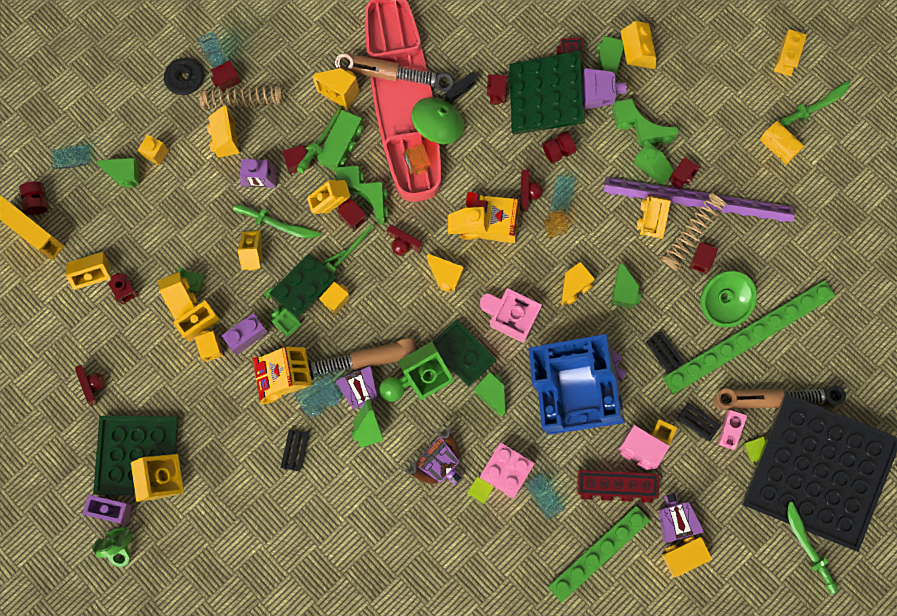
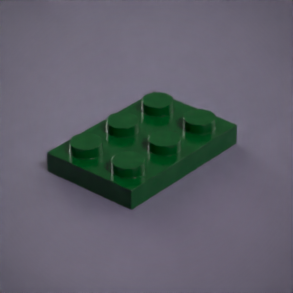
(303, 286)
(463, 353)

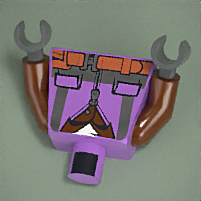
(438, 461)

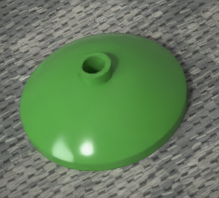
(437, 120)
(738, 300)

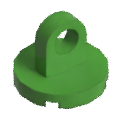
(114, 543)

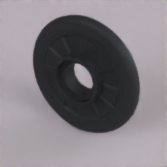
(180, 66)

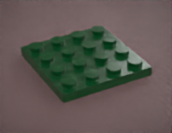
(547, 93)
(126, 440)

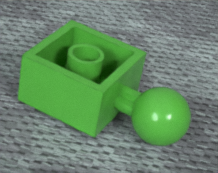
(422, 370)

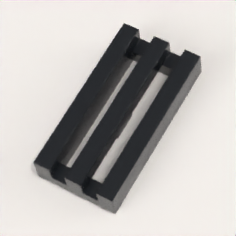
(461, 87)
(669, 346)
(684, 413)
(287, 448)

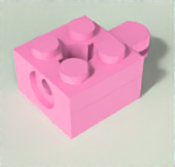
(511, 314)

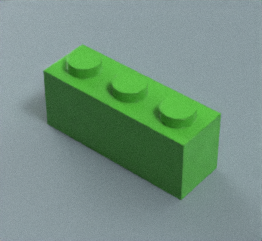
(341, 140)

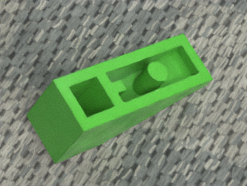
(609, 54)

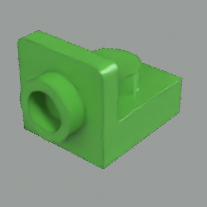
(195, 279)
(284, 321)

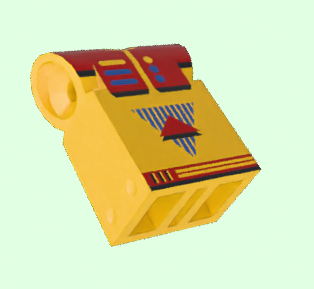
(501, 217)
(281, 373)

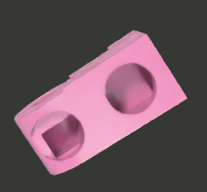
(731, 429)

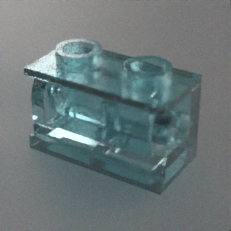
(212, 49)
(318, 397)

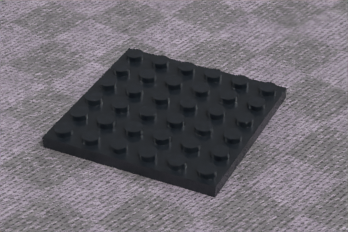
(823, 466)

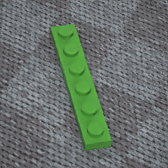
(598, 554)

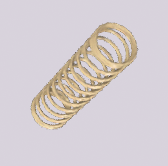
(204, 103)
(716, 202)

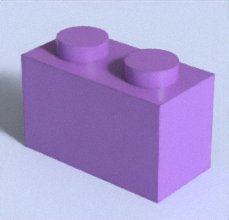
(244, 334)
(107, 509)

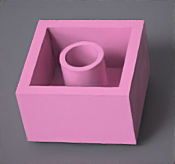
(642, 448)
(506, 470)

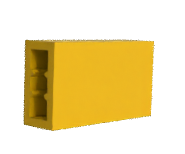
(29, 229)

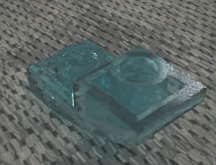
(70, 158)
(562, 194)
(544, 497)

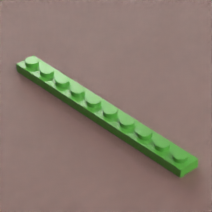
(748, 337)

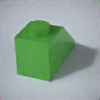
(654, 164)
(122, 171)
(625, 289)
(492, 393)
(366, 426)

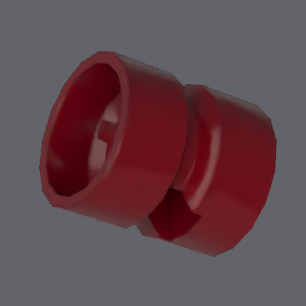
(559, 147)
(33, 198)

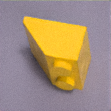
(639, 45)
(337, 86)
(223, 133)
(157, 477)

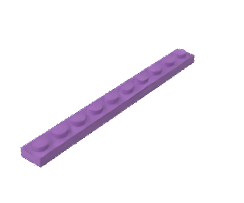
(694, 198)

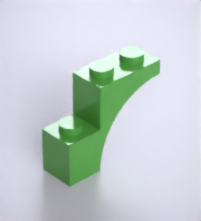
(627, 116)
(372, 192)

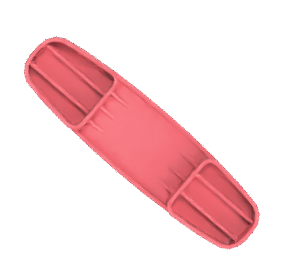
(395, 38)

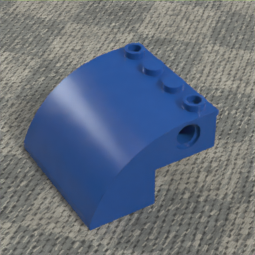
(576, 384)

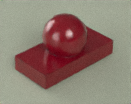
(528, 191)
(403, 241)
(89, 383)

